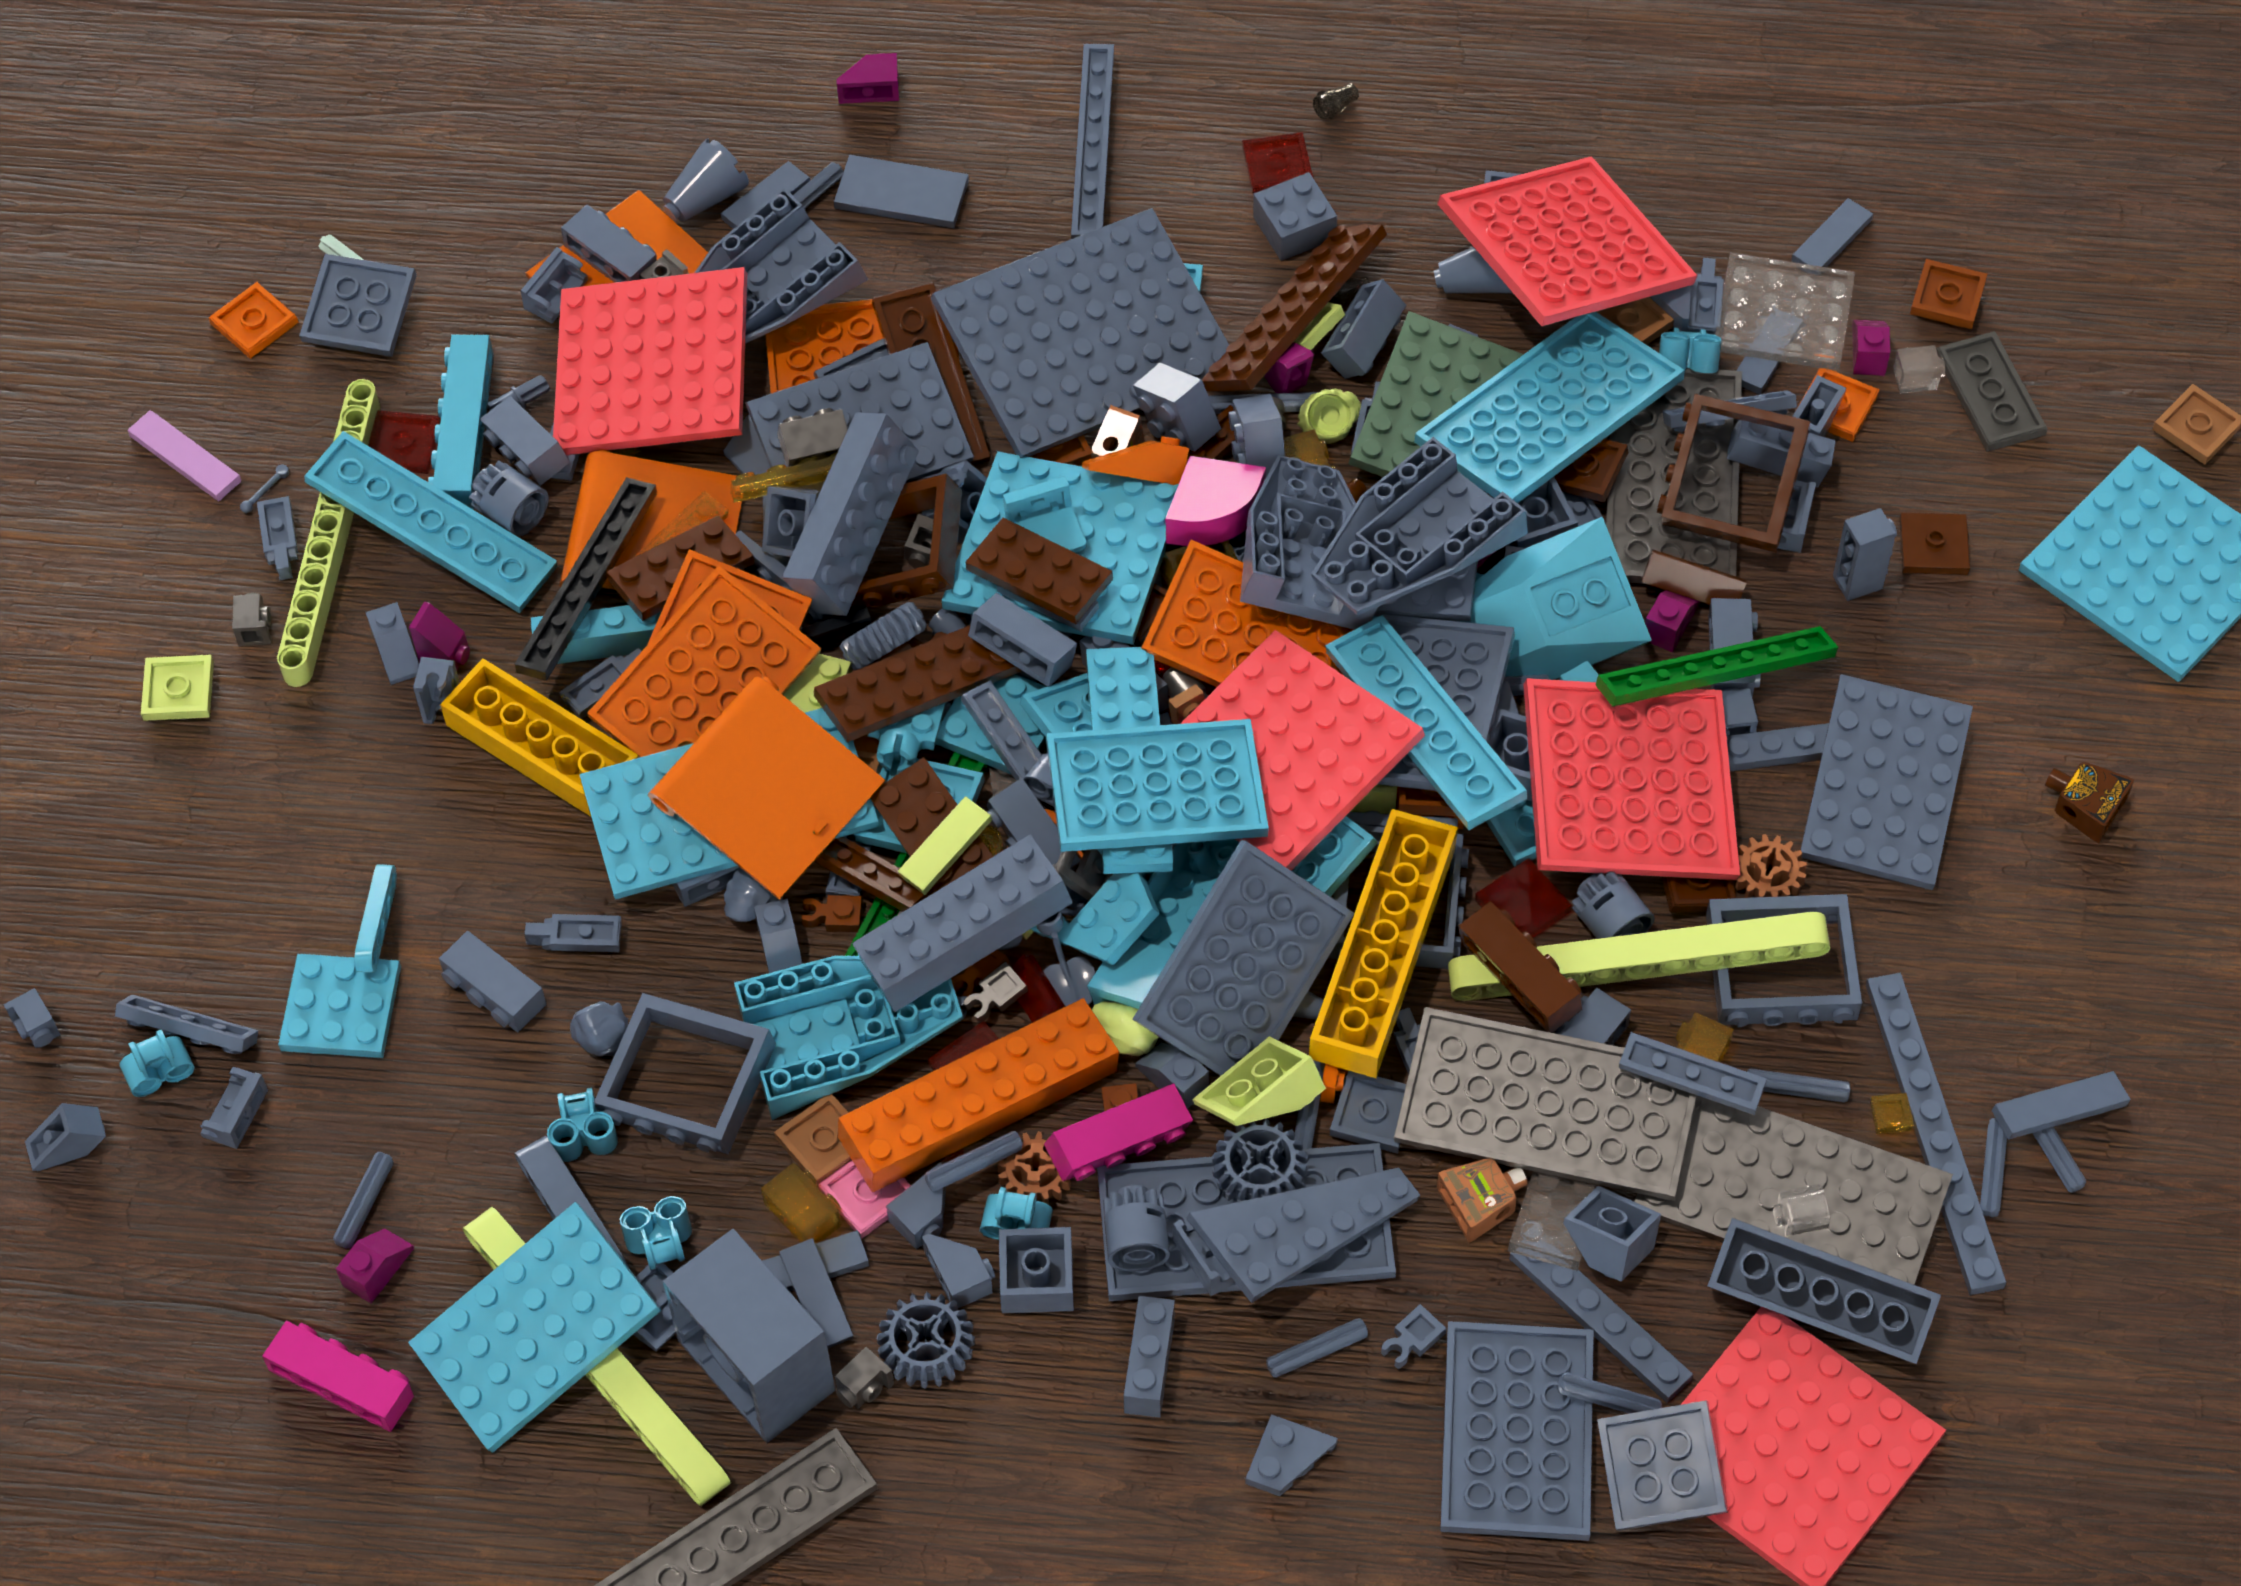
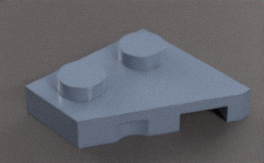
(1286, 1454)

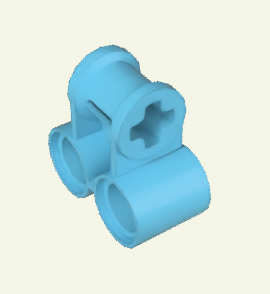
(1692, 350)
(155, 1062)
(580, 1122)
(1013, 1211)
(657, 1232)

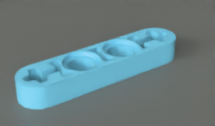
(375, 918)

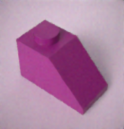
(870, 80)
(1870, 347)
(1290, 370)
(1670, 619)
(438, 636)
(372, 1263)

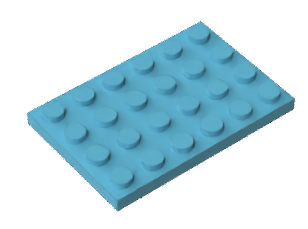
(1156, 785)
(534, 1327)

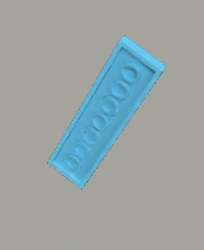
(431, 521)
(1126, 696)
(1452, 751)

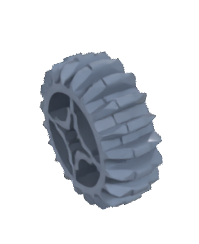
(883, 635)
(1256, 1147)
(907, 1322)

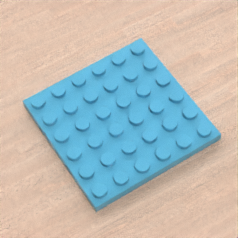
(1122, 533)
(2148, 563)

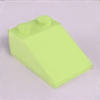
(1263, 1085)

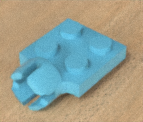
(908, 737)

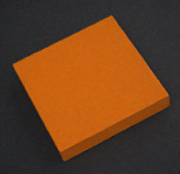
(253, 320)
(1854, 406)

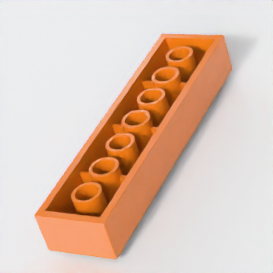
(977, 1095)

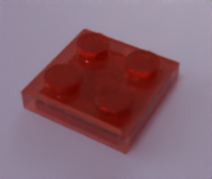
(1527, 898)

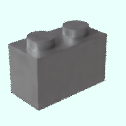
(812, 435)

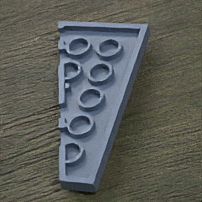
(1287, 1232)

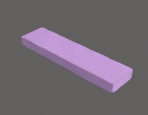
(184, 455)

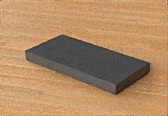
(1991, 391)

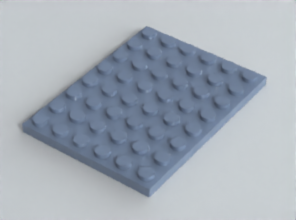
(1078, 329)

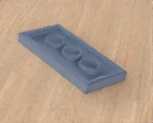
(901, 191)

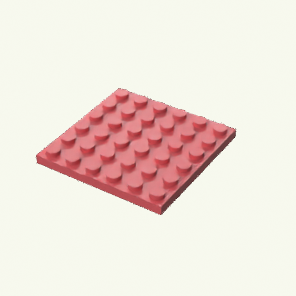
(1566, 240)
(651, 361)
(1314, 739)
(1630, 782)
(1806, 1446)

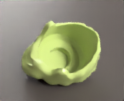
(1330, 414)
(1124, 1032)

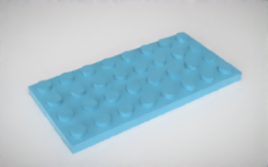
(1551, 406)
(651, 848)

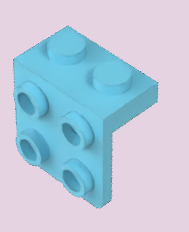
(1047, 512)

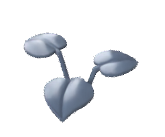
(1068, 977)

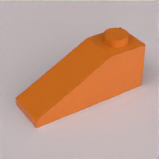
(1146, 461)

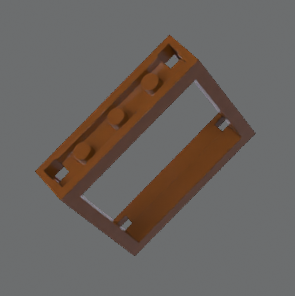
(917, 496)
(1718, 529)

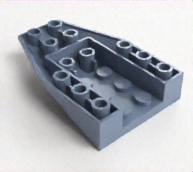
(787, 264)
(1415, 531)
(1287, 536)

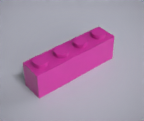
(1118, 1132)
(339, 1375)

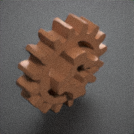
(1786, 872)
(1044, 1182)

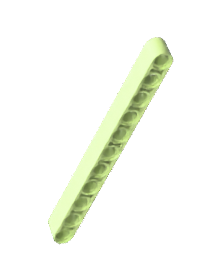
(357, 420)
(1662, 953)
(622, 1386)

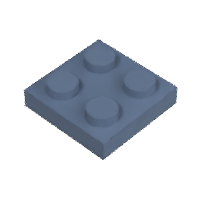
(1368, 1111)

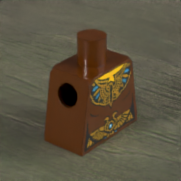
(2090, 797)

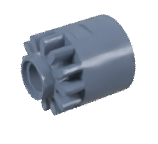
(509, 498)
(1611, 907)
(1136, 1229)

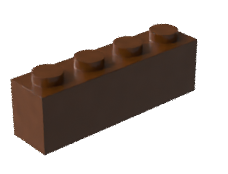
(1521, 966)

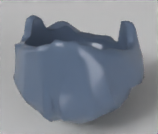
(742, 895)
(599, 1028)

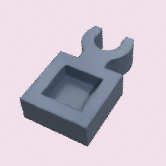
(1416, 1333)

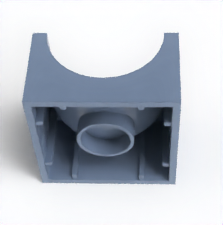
(749, 1335)

